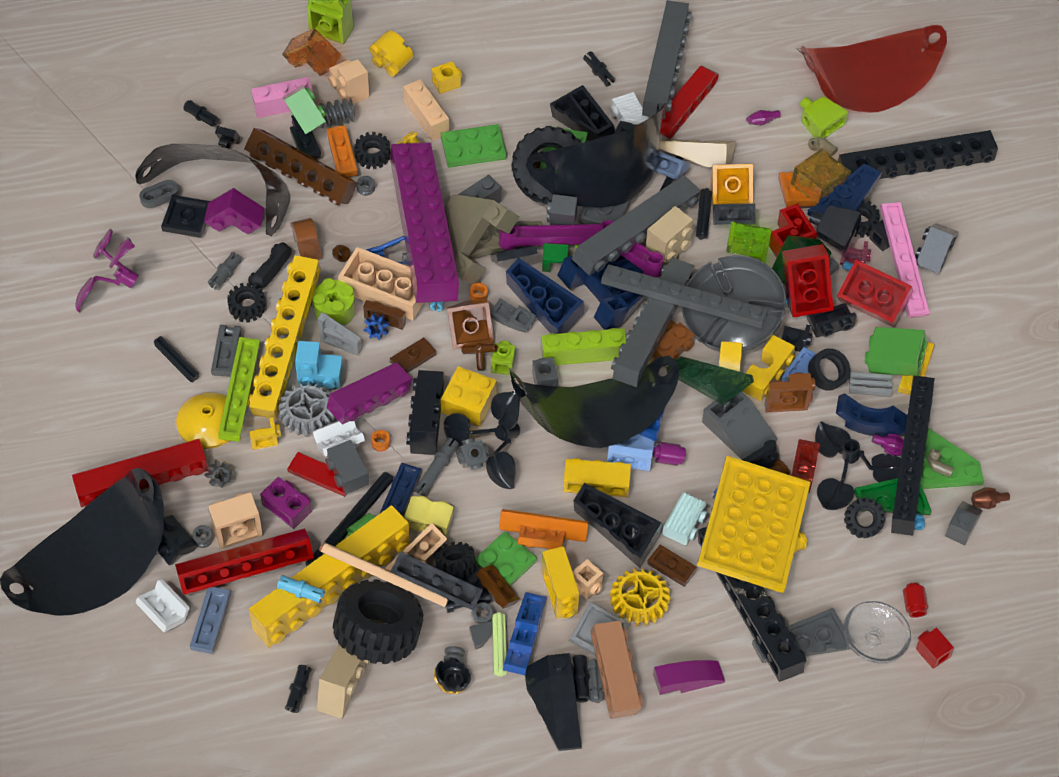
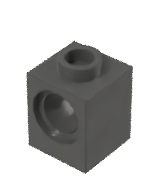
(544, 365)

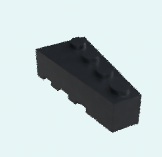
(426, 412)
(619, 523)

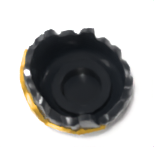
(452, 676)

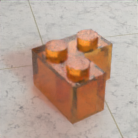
(313, 50)

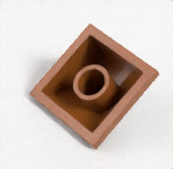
(470, 323)

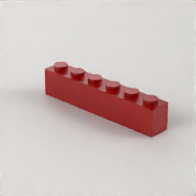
(162, 465)
(244, 561)

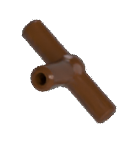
(479, 349)

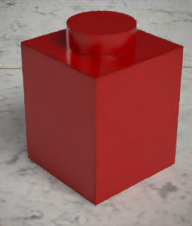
(934, 647)

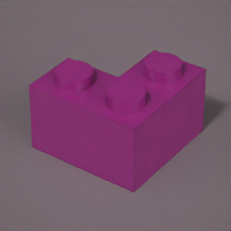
(235, 210)

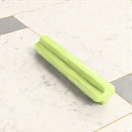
(499, 643)

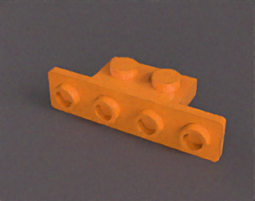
(542, 530)

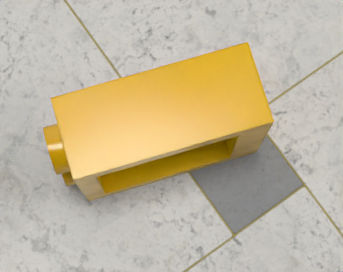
(560, 582)

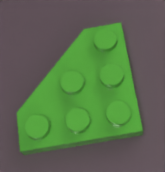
(966, 469)

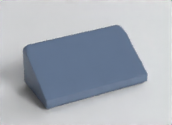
(671, 166)

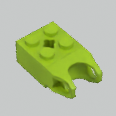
(331, 18)

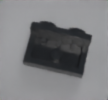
(832, 321)
(174, 540)

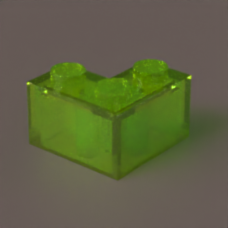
(749, 241)

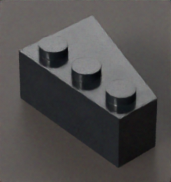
(582, 113)

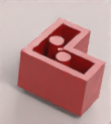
(791, 222)

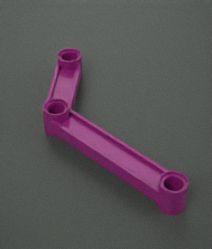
(648, 261)

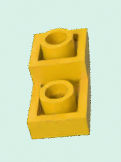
(731, 355)

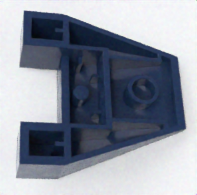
(615, 304)

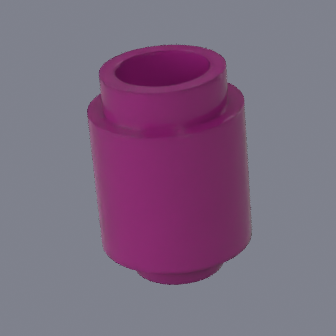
(669, 453)

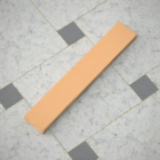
(381, 573)

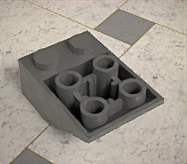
(738, 425)

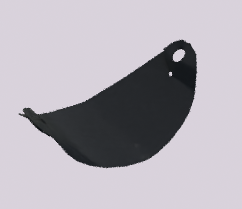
(603, 169)
(602, 410)
(94, 553)

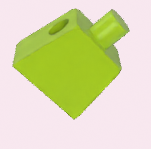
(822, 116)

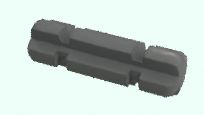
(595, 683)

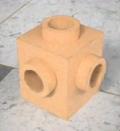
(588, 579)

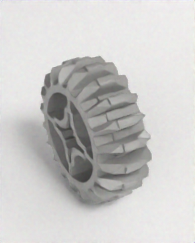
(296, 416)

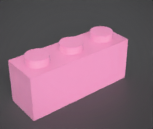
(269, 100)

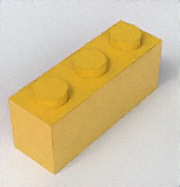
(605, 476)

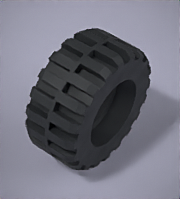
(532, 144)
(376, 640)

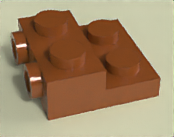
(674, 341)
(790, 395)

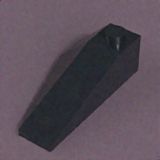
(553, 692)

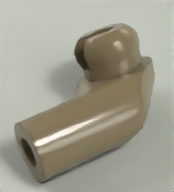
(821, 143)

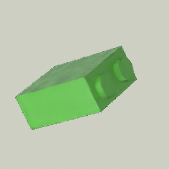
(896, 351)

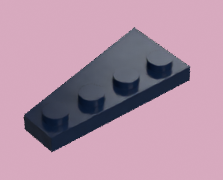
(851, 192)

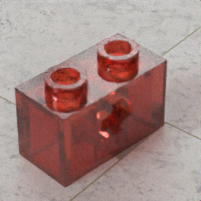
(805, 460)

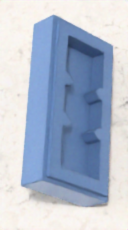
(800, 363)

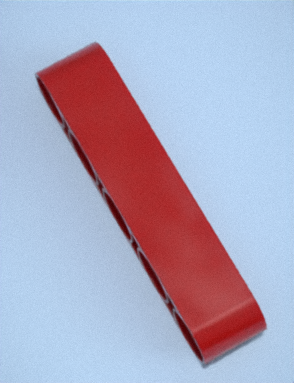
(688, 100)

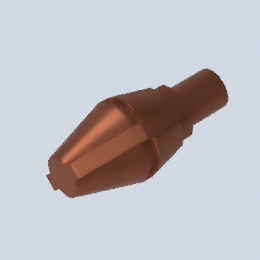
(988, 497)

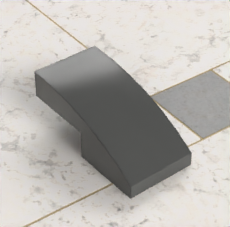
(512, 317)

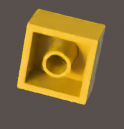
(469, 395)

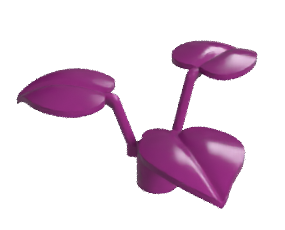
(122, 273)

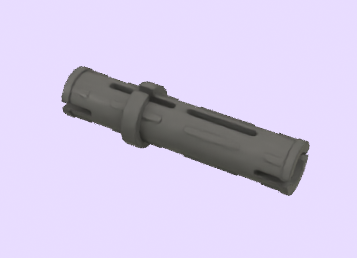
(440, 460)

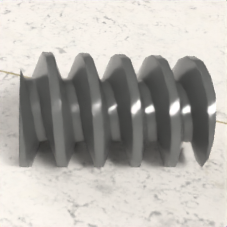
(338, 111)

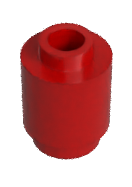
(915, 600)

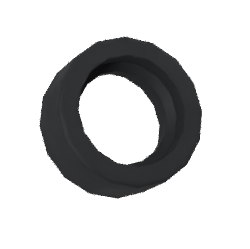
(838, 359)

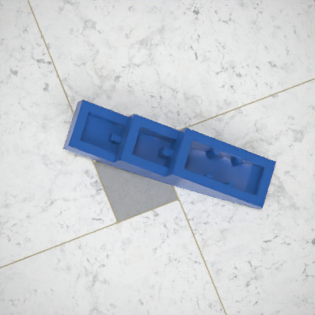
(524, 633)

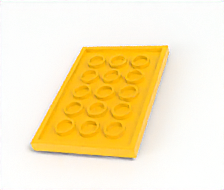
(754, 524)

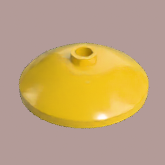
(195, 424)

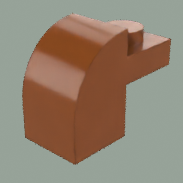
(306, 238)

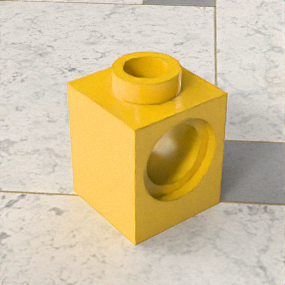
(446, 77)

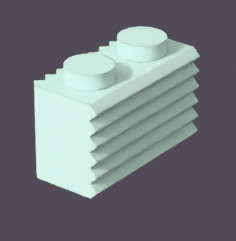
(684, 519)

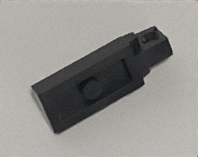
(304, 142)

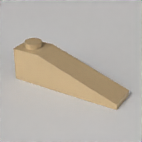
(706, 154)

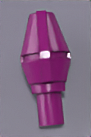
(762, 117)
(891, 443)

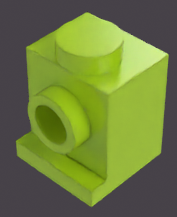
(503, 358)

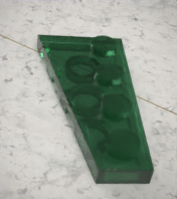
(712, 380)

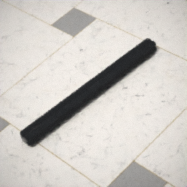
(356, 512)

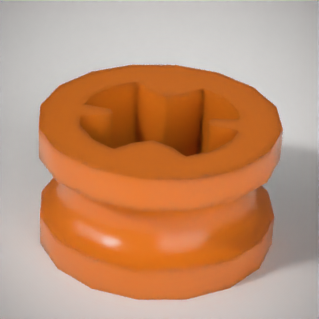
(481, 288)
(383, 435)

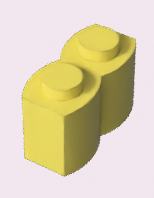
(423, 512)

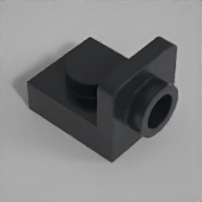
(797, 337)

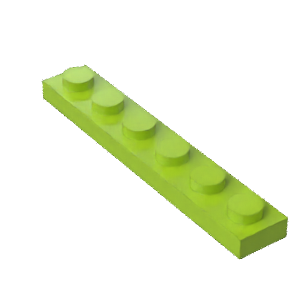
(239, 389)

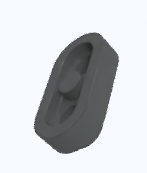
(158, 193)

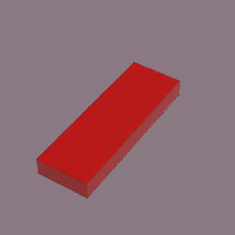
(314, 472)

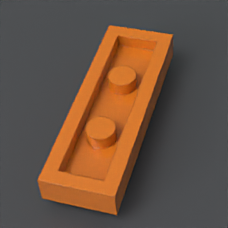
(341, 150)

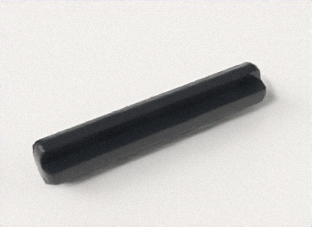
(703, 213)
(176, 359)

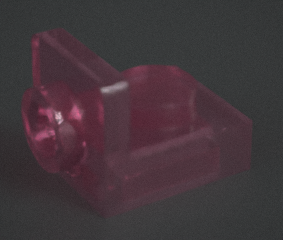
(856, 254)

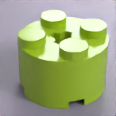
(335, 300)

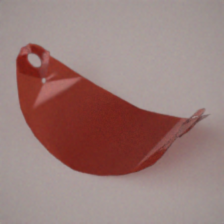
(877, 71)

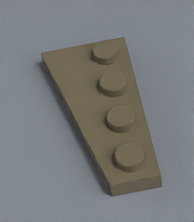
(489, 241)

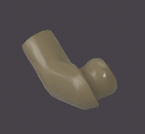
(936, 464)

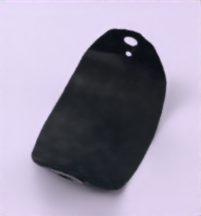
(174, 154)

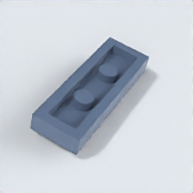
(210, 620)

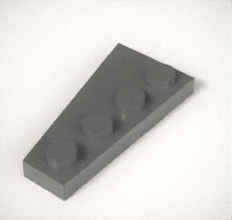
(815, 635)

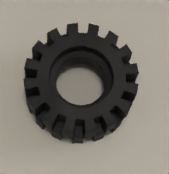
(372, 159)
(873, 218)
(246, 312)
(864, 504)
(456, 559)

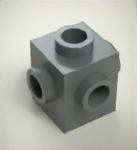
(464, 453)

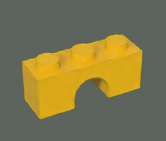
(777, 355)

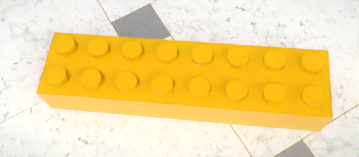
(374, 542)

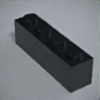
(436, 580)

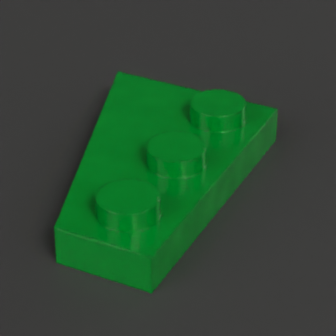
(885, 494)

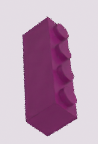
(369, 393)

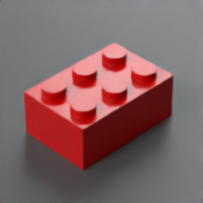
(808, 280)
(875, 293)

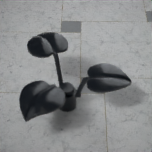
(505, 408)
(834, 440)

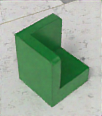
(553, 254)

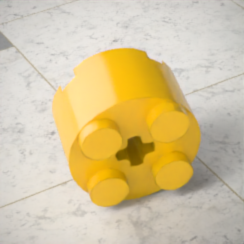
(390, 53)

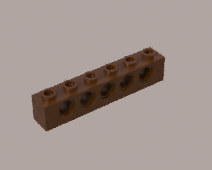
(343, 185)

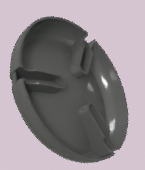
(741, 280)

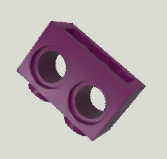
(283, 505)

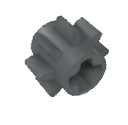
(214, 470)

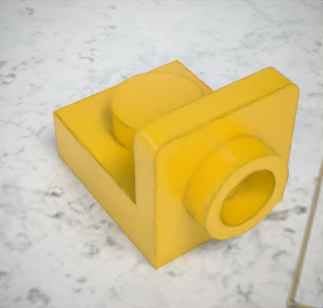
(265, 436)

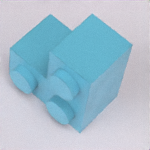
(317, 367)

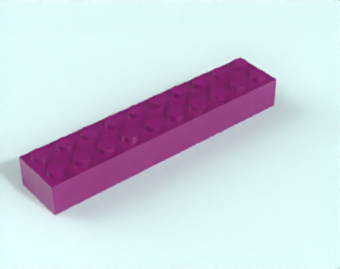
(424, 223)

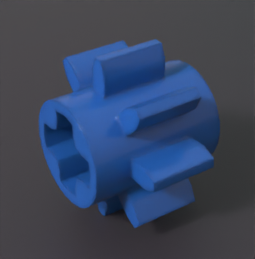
(371, 324)

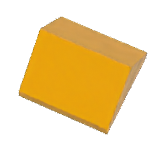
(732, 183)

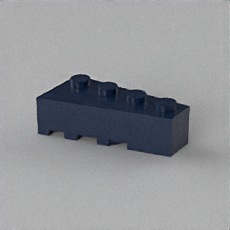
(545, 298)

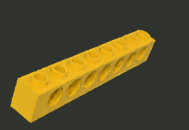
(268, 405)

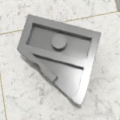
(337, 335)

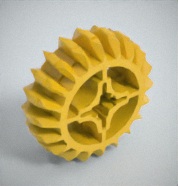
(649, 589)

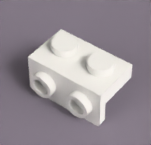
(336, 434)
(163, 606)

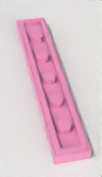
(904, 257)

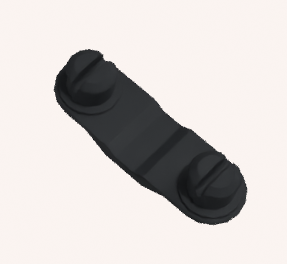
(279, 255)

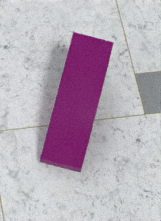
(687, 676)

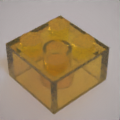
(819, 175)

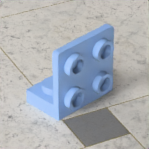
(633, 451)

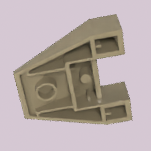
(467, 222)

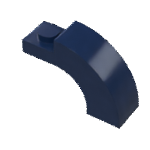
(870, 420)

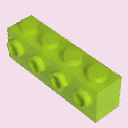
(583, 346)

